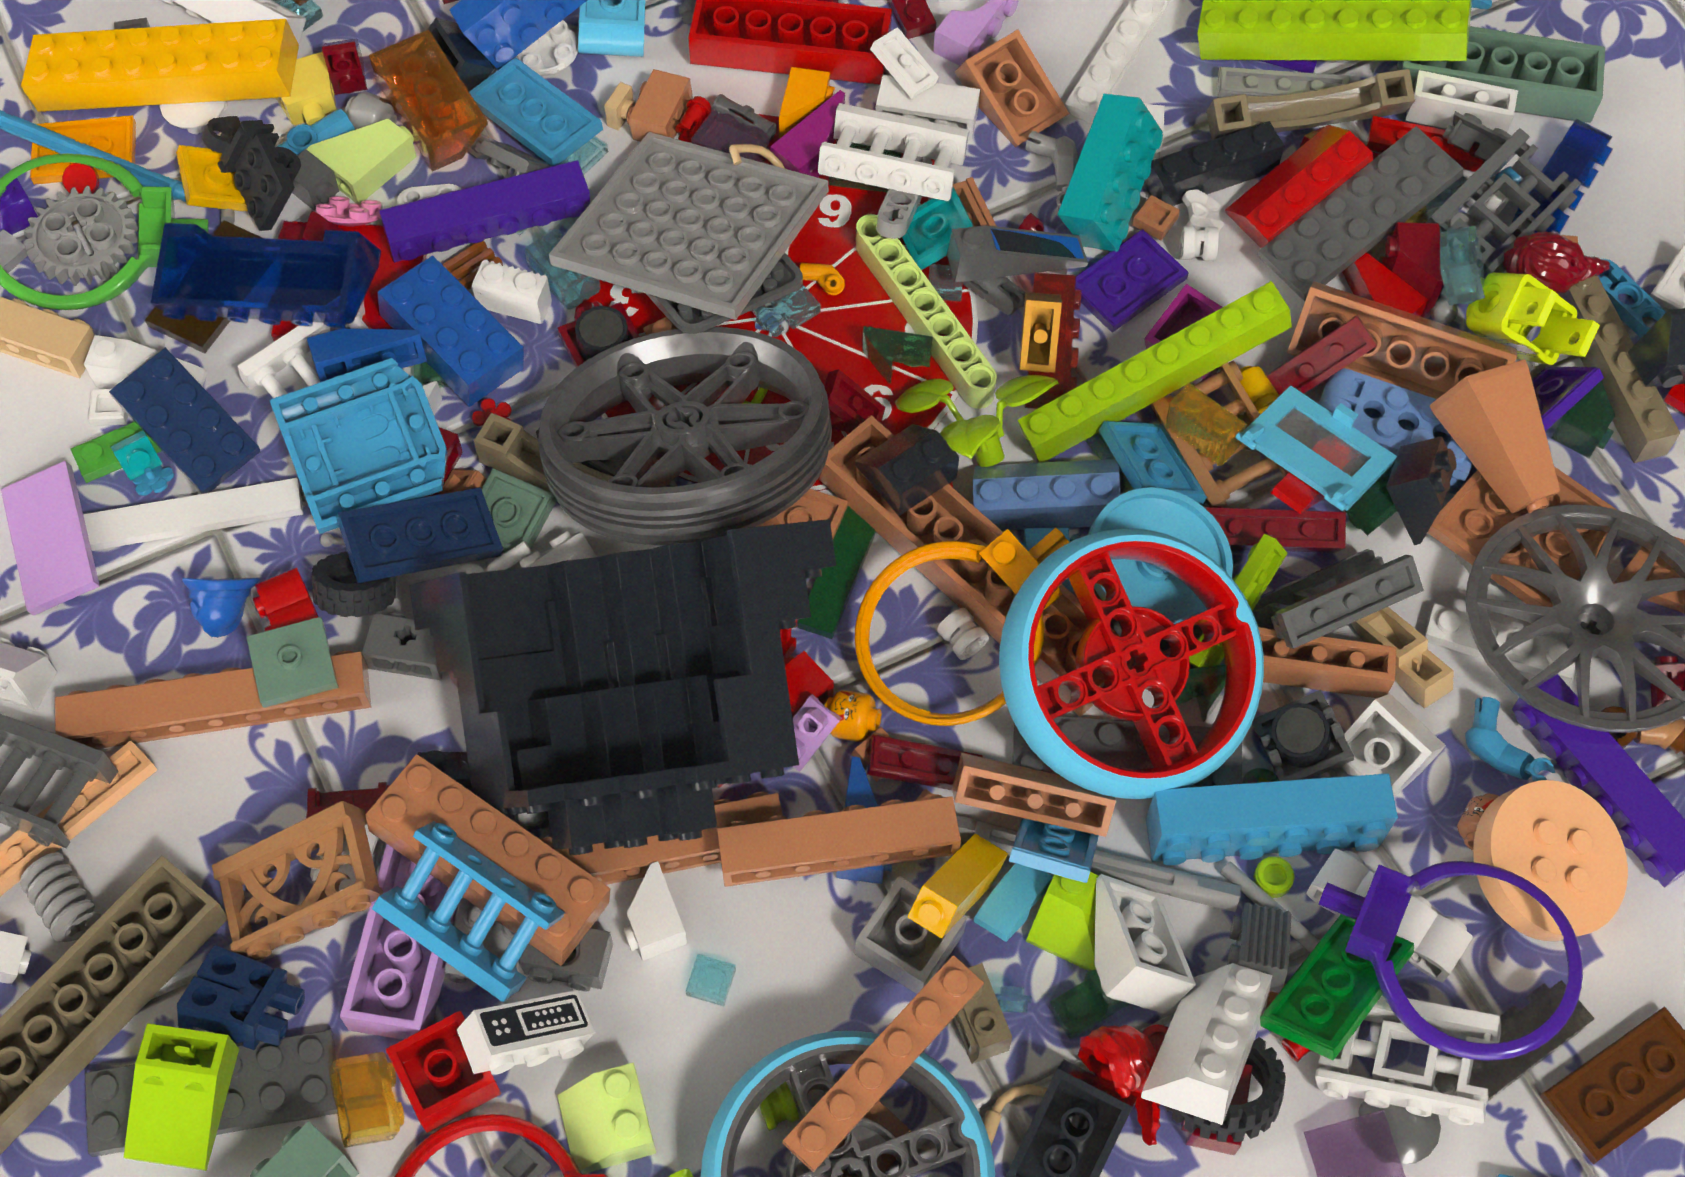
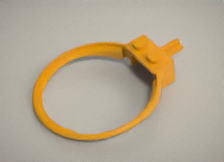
(1010, 562)

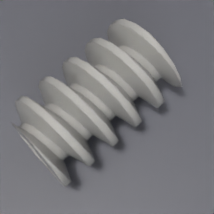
(58, 898)

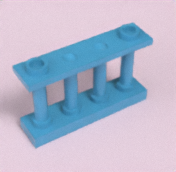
(435, 928)

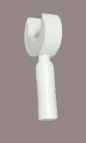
(501, 563)

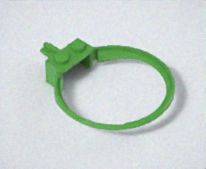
(154, 212)

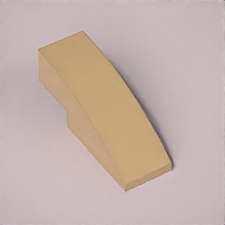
(1417, 668)

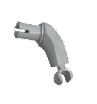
(1063, 155)

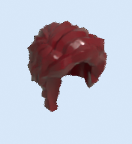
(1552, 260)

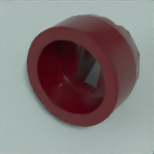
(1032, 223)

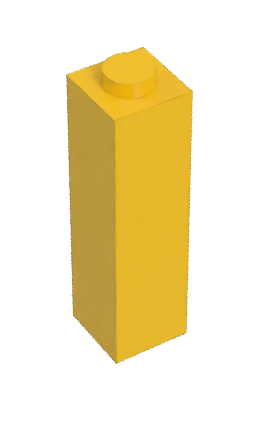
(957, 885)

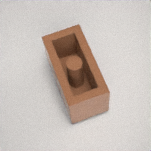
(659, 105)

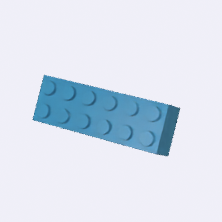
(1270, 818)

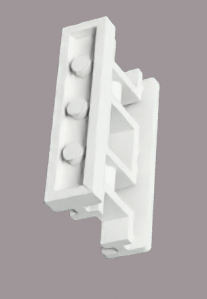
(1409, 1089)

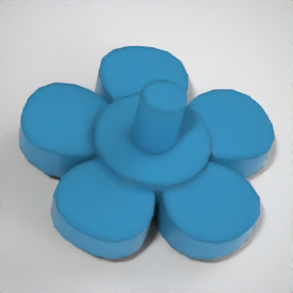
(153, 479)

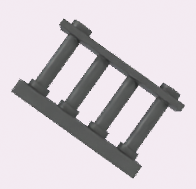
(56, 753)

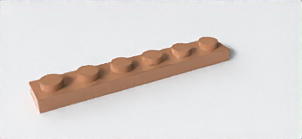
(882, 1063)

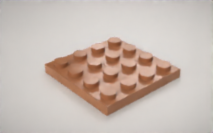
(1479, 513)

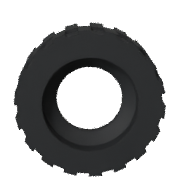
(338, 595)

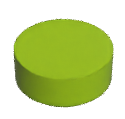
(1274, 876)

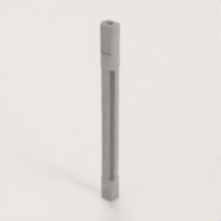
(1139, 873)

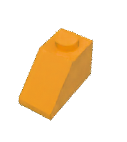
(803, 95)

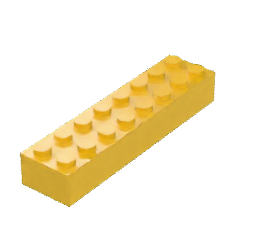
(161, 65)

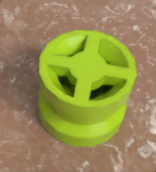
(779, 1107)

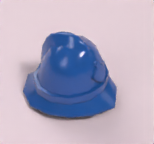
(219, 602)

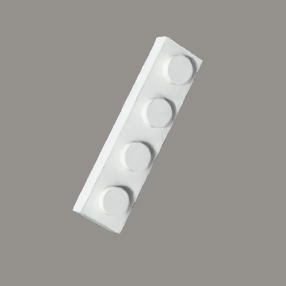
(1451, 630)

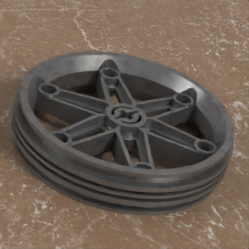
(685, 435)

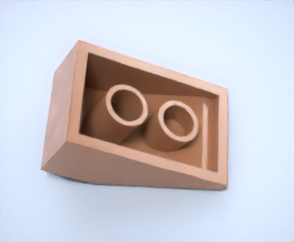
(1012, 88)

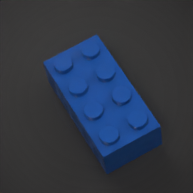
(509, 26)
(456, 330)

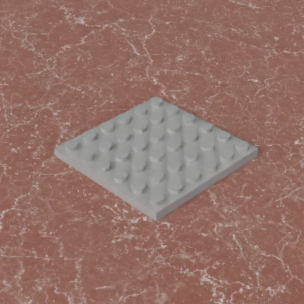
(690, 225)

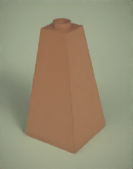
(1502, 434)

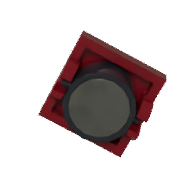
(596, 331)

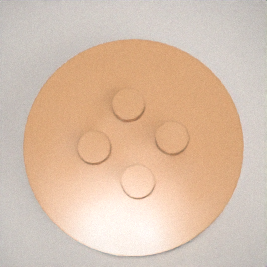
(1561, 846)

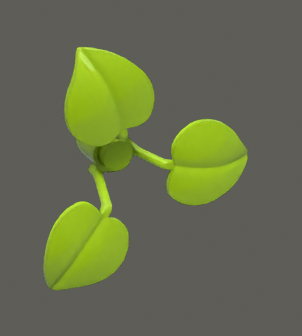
(980, 434)

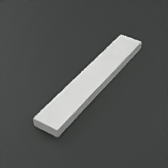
(194, 514)

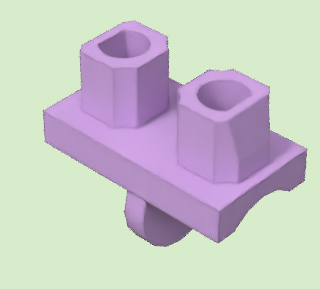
(811, 728)

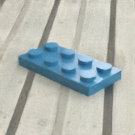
(535, 112)

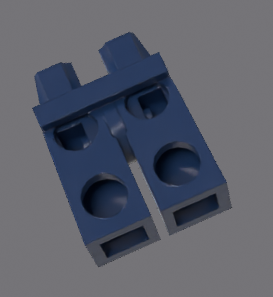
(239, 999)

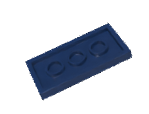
(184, 421)
(419, 534)

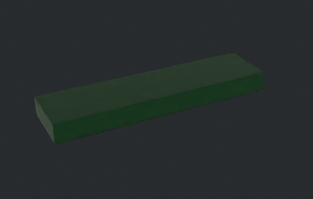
(834, 587)

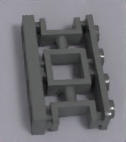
(1482, 188)
(1336, 596)

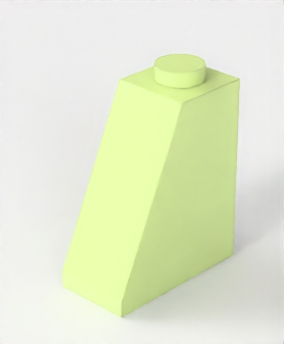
(366, 157)

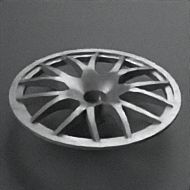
(1580, 605)

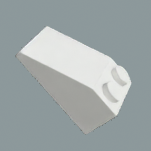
(1138, 947)

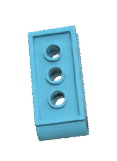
(612, 27)

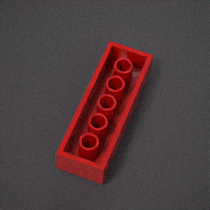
(790, 34)

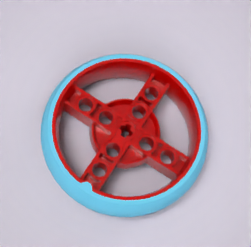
(1225, 621)

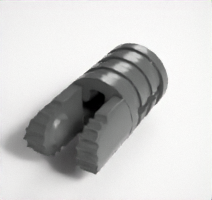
(999, 292)

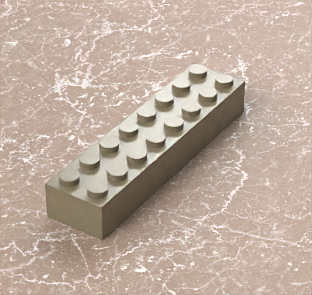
(98, 989)

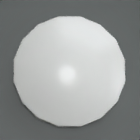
(551, 51)
(192, 115)

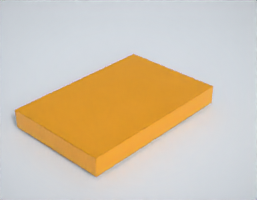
(109, 135)

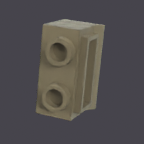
(983, 1022)

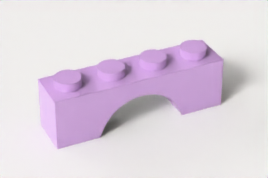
(967, 32)

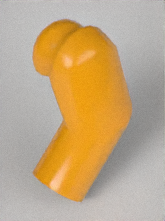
(825, 275)

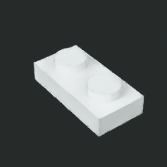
(904, 63)

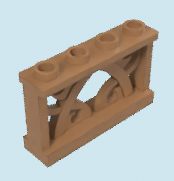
(325, 900)

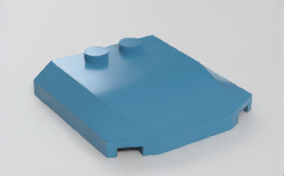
(362, 441)

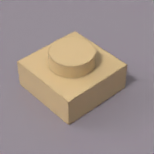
(618, 105)

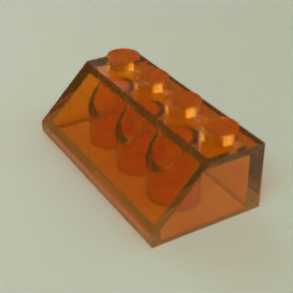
(429, 98)

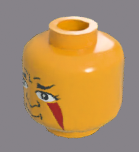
(857, 714)

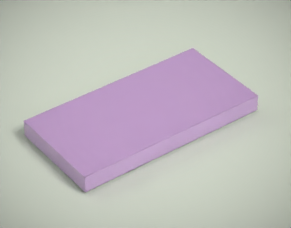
(49, 538)

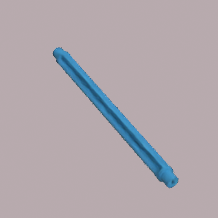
(66, 145)

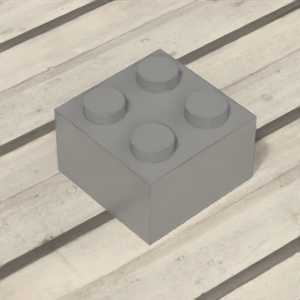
(901, 945)

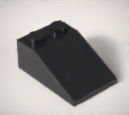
(1072, 1127)

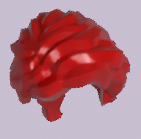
(1125, 1060)

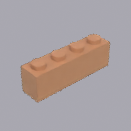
(1330, 665)
(1031, 795)

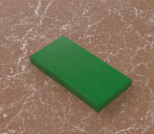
(1330, 993)

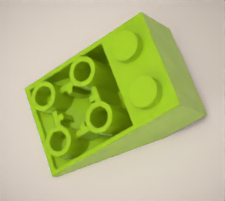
(178, 1095)

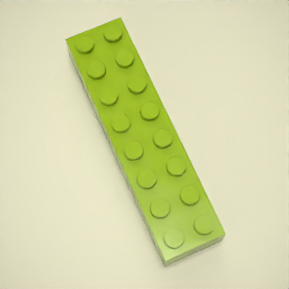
(1335, 30)

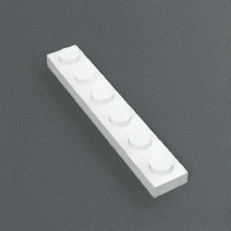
(1114, 56)

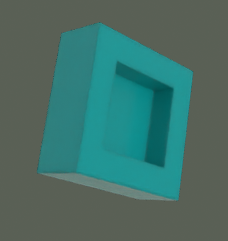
(136, 455)

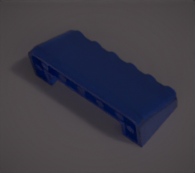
(263, 277)

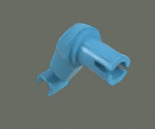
(1495, 750)

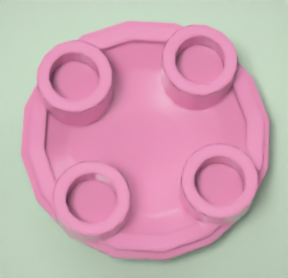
(343, 213)

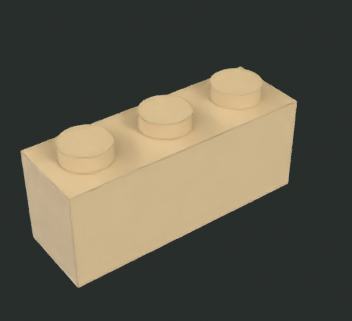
(44, 337)

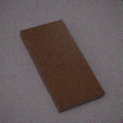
(1622, 1086)

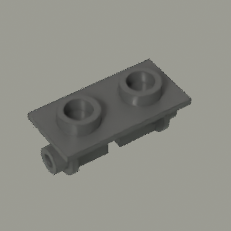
(1470, 130)

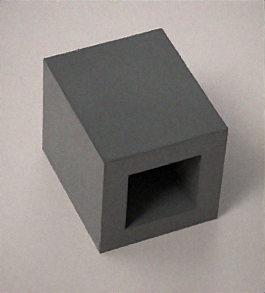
(314, 181)

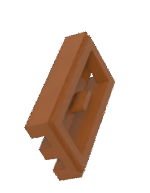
(468, 260)

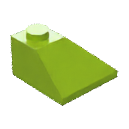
(1067, 921)

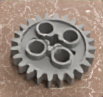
(57, 248)

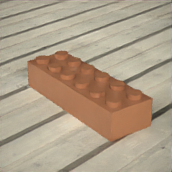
(1409, 348)
(429, 795)

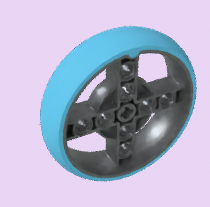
(807, 1068)

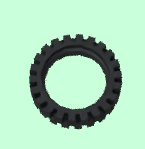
(1253, 1115)

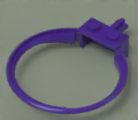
(1378, 923)

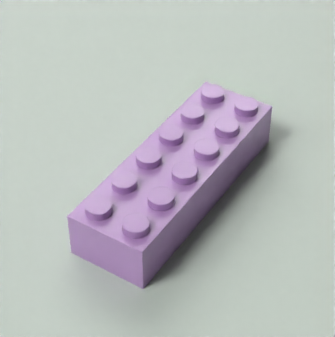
(393, 975)

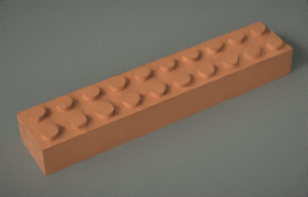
(967, 583)

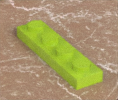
(1252, 581)

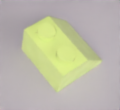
(606, 1119)

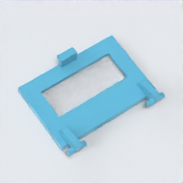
(1319, 447)

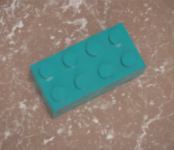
(1111, 172)

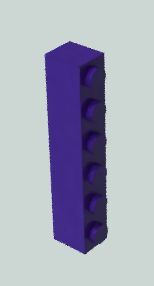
(485, 211)
(1612, 778)

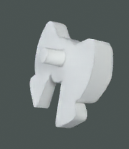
(1199, 207)

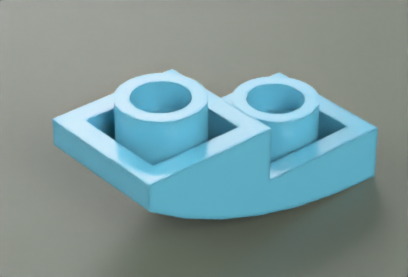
(1011, 900)

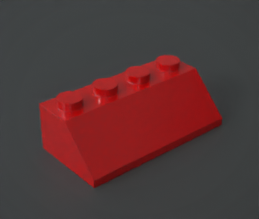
(1299, 183)

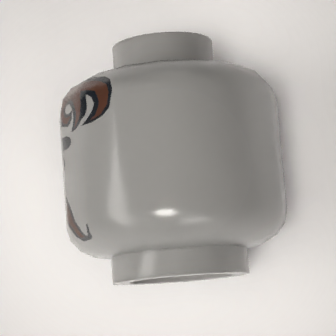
(369, 109)

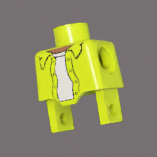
(1520, 303)

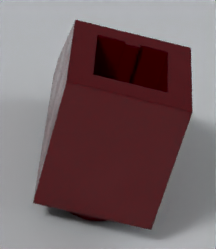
(345, 66)

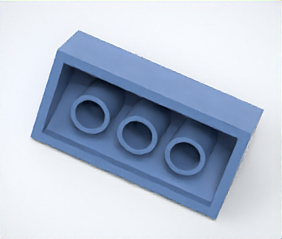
(1045, 493)

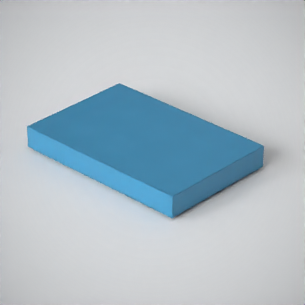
(1150, 458)
(1054, 849)

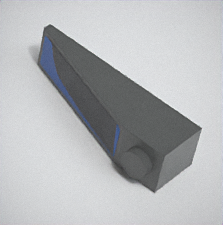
(1004, 252)

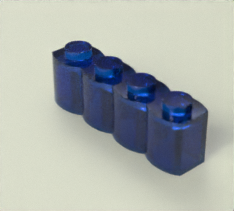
(1577, 156)

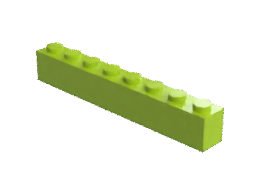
(1156, 372)

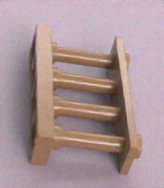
(1218, 491)

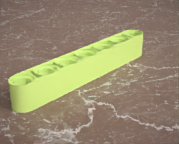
(939, 319)

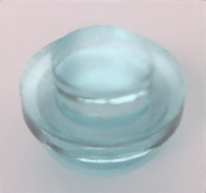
(1013, 1000)

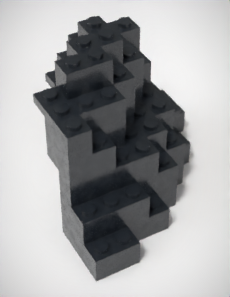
(627, 679)

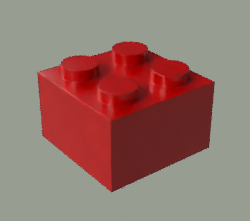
(439, 1074)

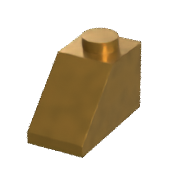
(1040, 332)

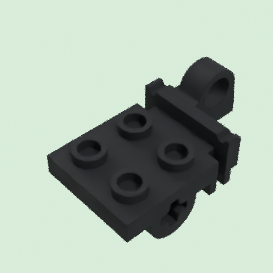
(261, 169)

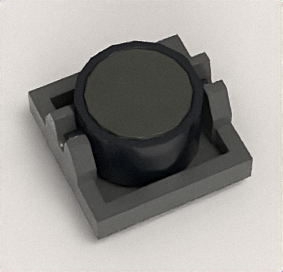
(1303, 738)

